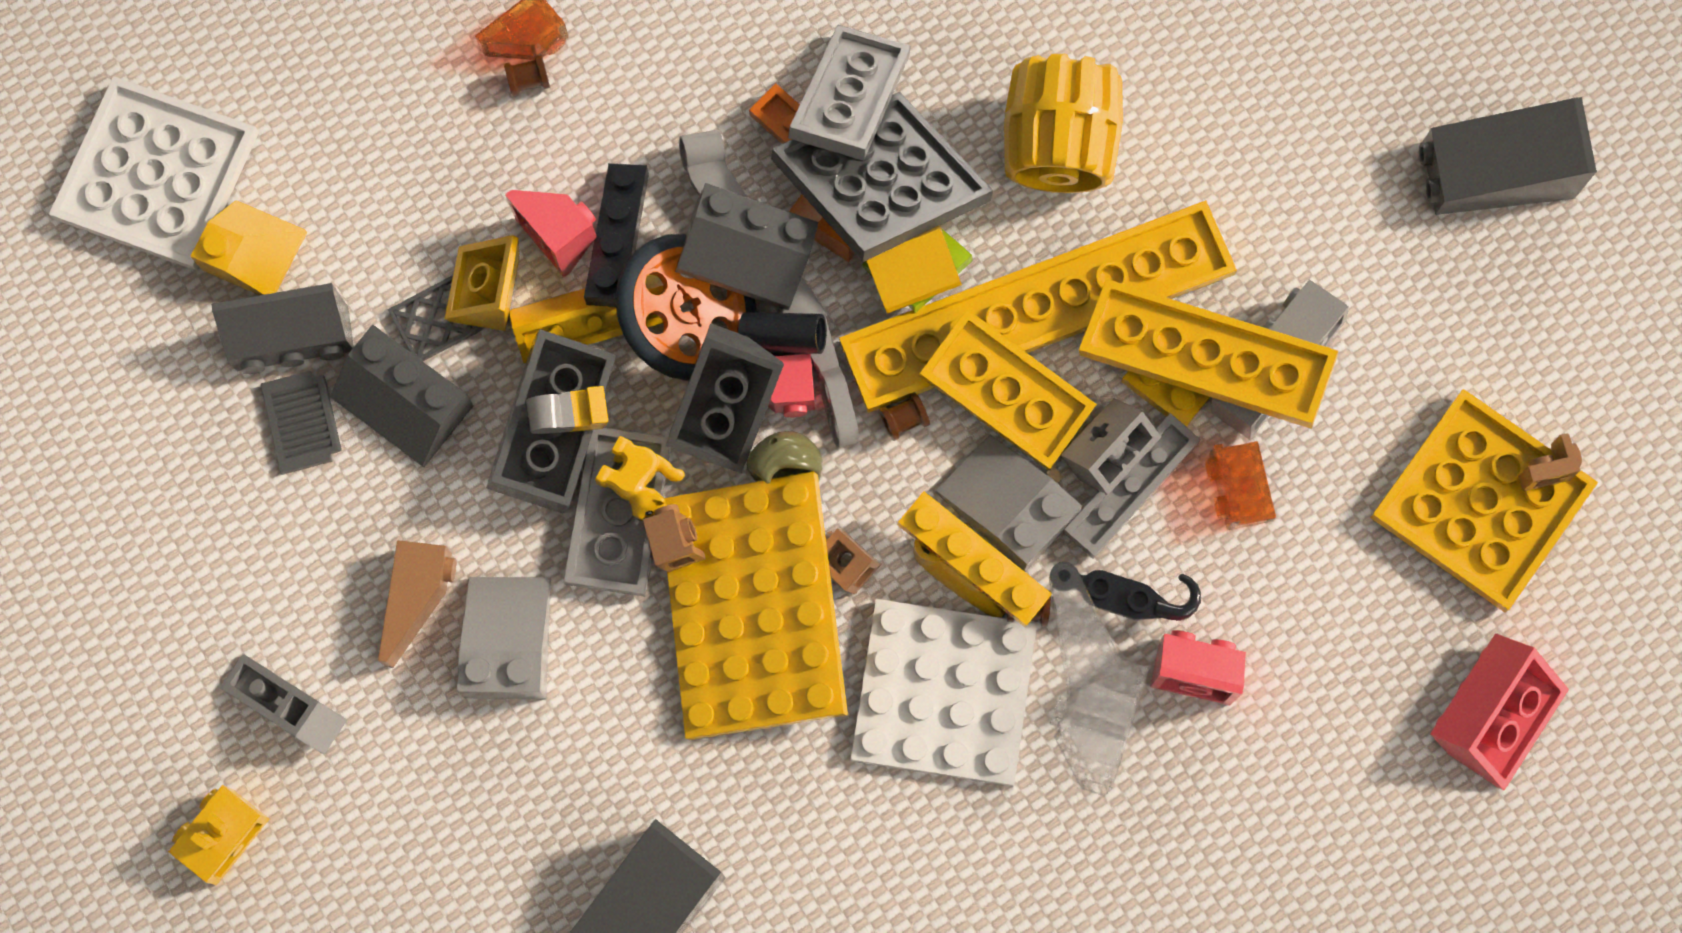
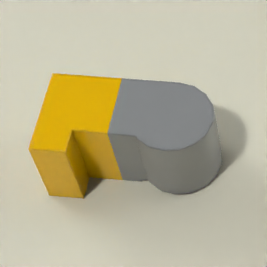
(568, 411)

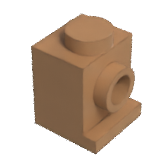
(672, 539)
(860, 567)

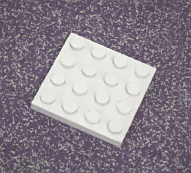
(153, 171)
(944, 692)

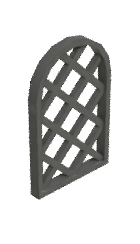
(419, 298)

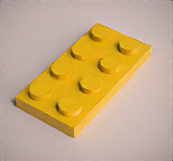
(1007, 389)

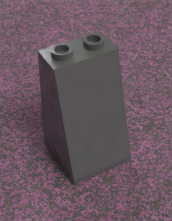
(1509, 158)
(654, 888)

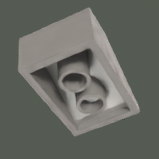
(1009, 501)
(505, 638)

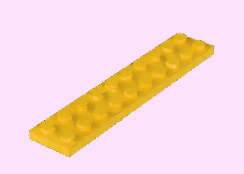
(1041, 300)

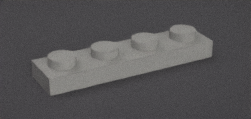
(1109, 513)

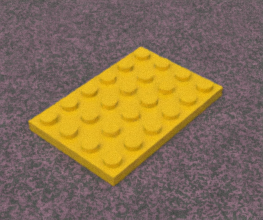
(757, 612)

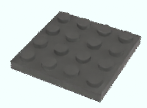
(896, 193)

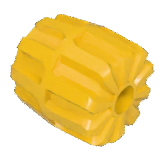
(1062, 124)

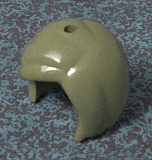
(784, 455)

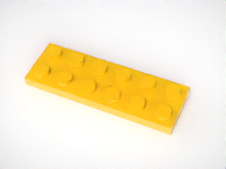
(1209, 353)

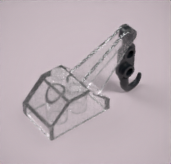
(1099, 686)

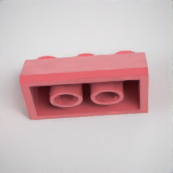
(1500, 710)

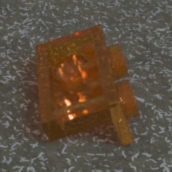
(1240, 484)

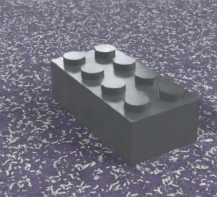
(547, 466)

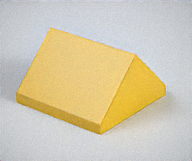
(914, 270)
(484, 283)

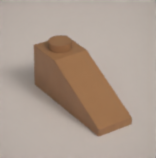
(415, 590)

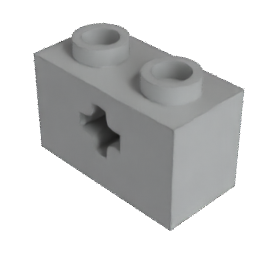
(1111, 446)

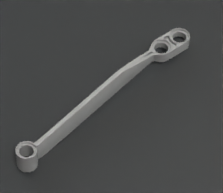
(705, 163)

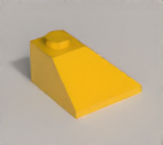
(248, 248)

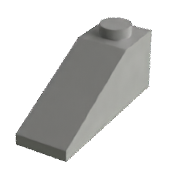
(283, 704)

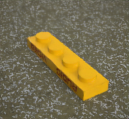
(974, 559)

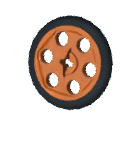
(635, 302)

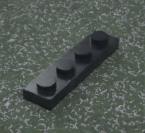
(616, 230)

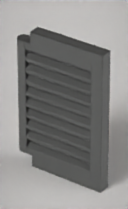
(301, 421)

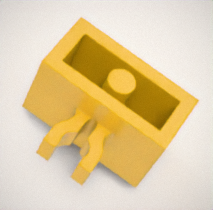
(217, 834)

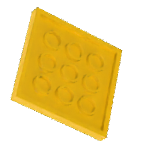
(1467, 507)

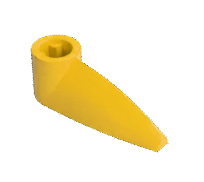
(955, 582)

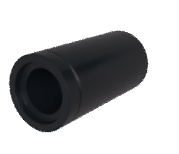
(785, 331)

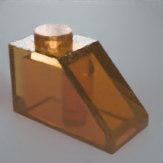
(524, 32)

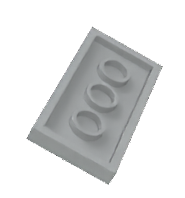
(849, 92)
(607, 542)

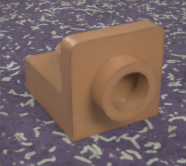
(1547, 471)

